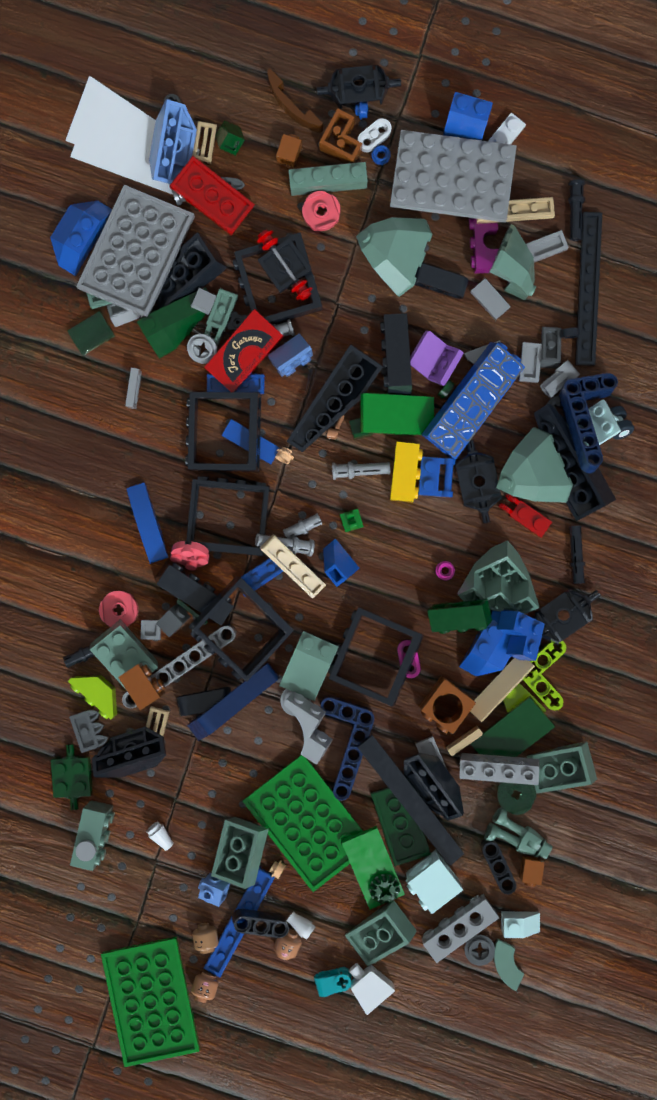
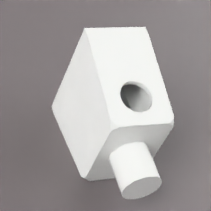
(370, 987)

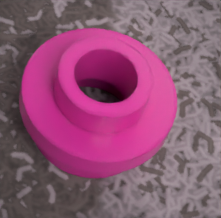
(449, 575)

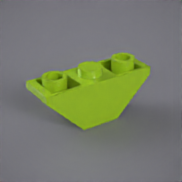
(97, 692)

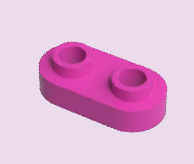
(401, 654)

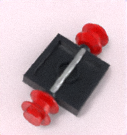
(284, 265)

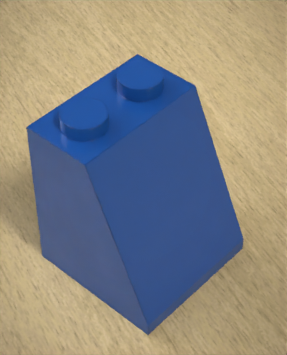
(467, 117)

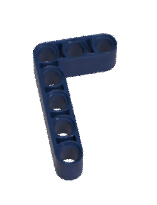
(582, 415)
(233, 702)
(358, 725)

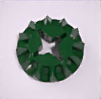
(383, 881)

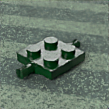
(71, 777)

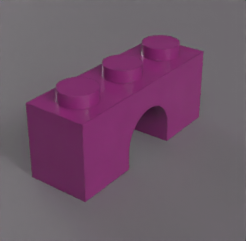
(483, 256)

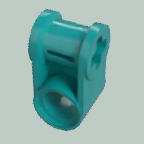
(331, 982)

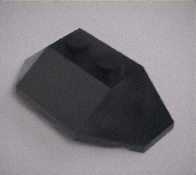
(129, 753)
(434, 785)

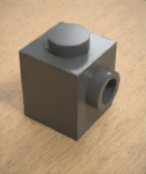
(173, 619)

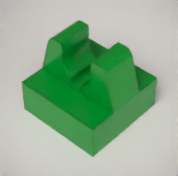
(351, 520)

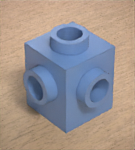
(213, 890)

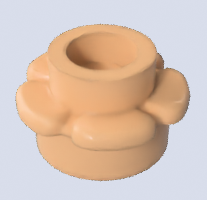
(284, 455)
(277, 869)

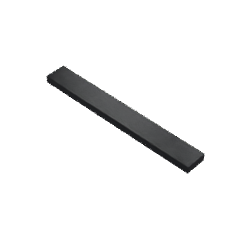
(588, 289)
(410, 800)

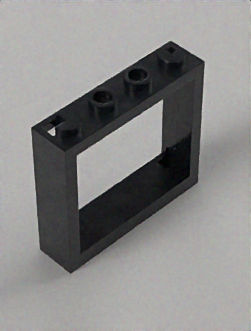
(316, 304)
(254, 431)
(223, 484)
(267, 650)
(404, 668)

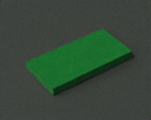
(395, 413)
(368, 860)

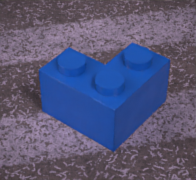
(524, 634)

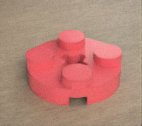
(326, 201)
(190, 555)
(126, 601)

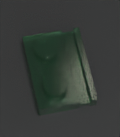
(91, 333)

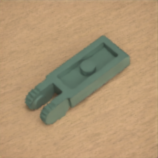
(221, 313)

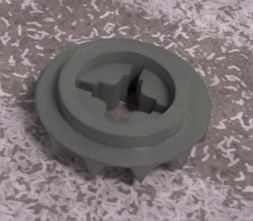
(486, 955)

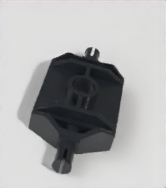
(345, 91)
(473, 496)
(579, 615)

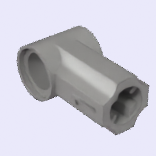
(558, 379)

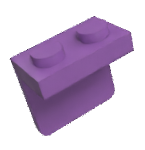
(435, 358)

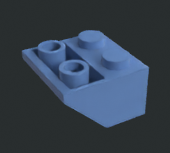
(291, 355)

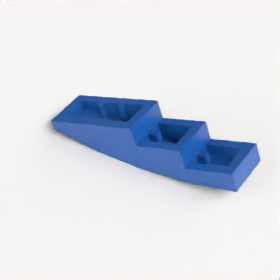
(147, 523)

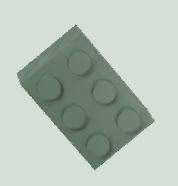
(121, 650)
(93, 827)
(239, 852)

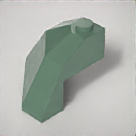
(396, 250)
(515, 264)
(536, 470)
(501, 580)

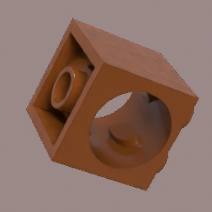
(464, 704)

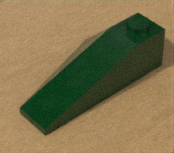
(171, 324)

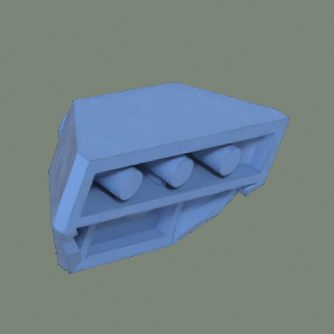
(171, 141)

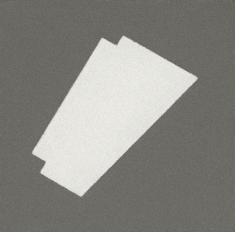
(113, 135)

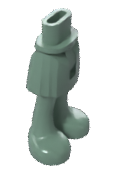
(528, 842)

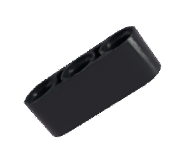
(441, 281)
(200, 701)
(499, 874)
(266, 929)

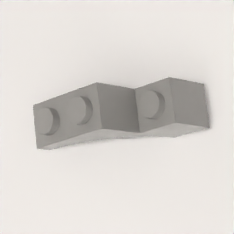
(309, 717)

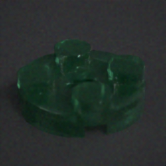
(512, 805)

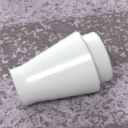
(159, 835)
(301, 925)

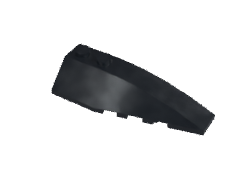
(339, 394)
(589, 490)

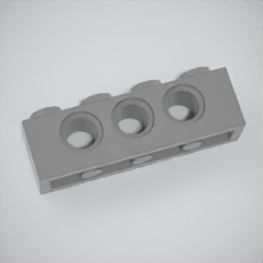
(499, 769)
(456, 938)

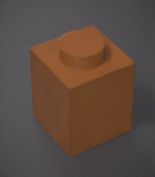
(289, 150)
(531, 870)

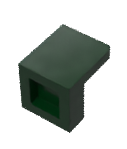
(229, 137)
(356, 429)

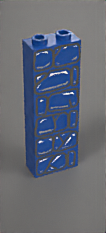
(473, 399)

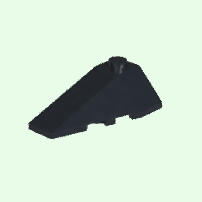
(193, 269)

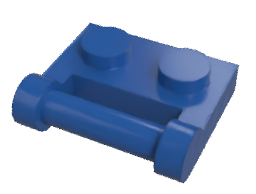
(430, 477)

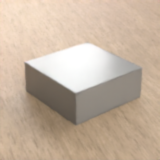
(203, 301)
(150, 630)

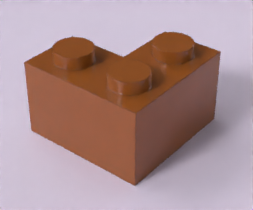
(337, 141)
(141, 686)

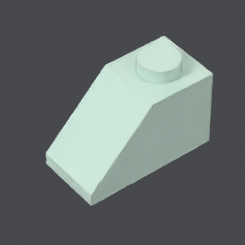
(519, 924)

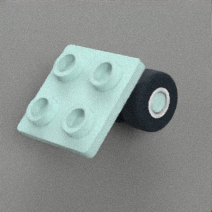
(609, 422)

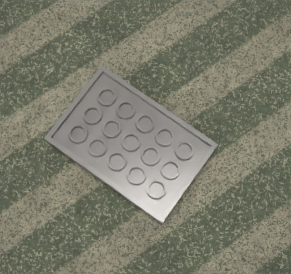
(453, 176)
(135, 251)

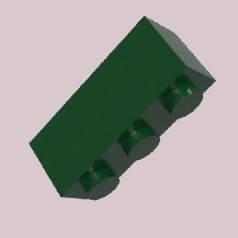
(460, 616)

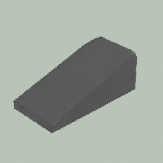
(550, 347)

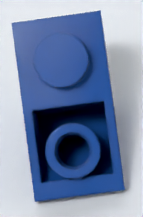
(338, 563)

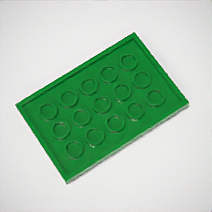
(304, 821)
(150, 1001)

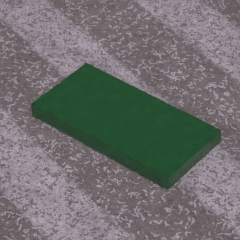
(515, 731)
(401, 832)

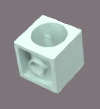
(433, 882)

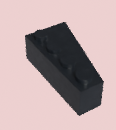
(397, 354)
(191, 590)

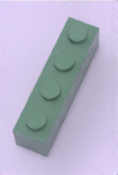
(328, 178)

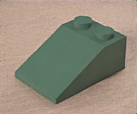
(308, 666)
(565, 767)
(381, 933)

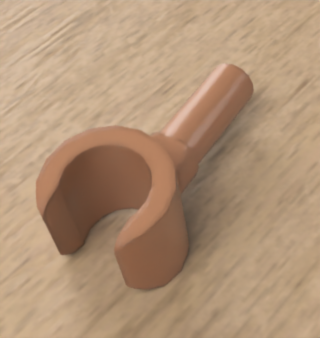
(333, 433)

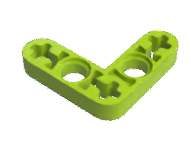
(538, 677)

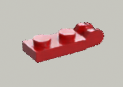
(526, 516)

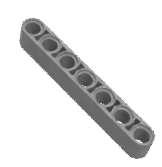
(186, 659)

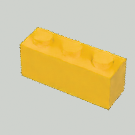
(405, 472)

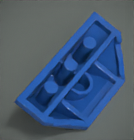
(78, 233)
(488, 650)

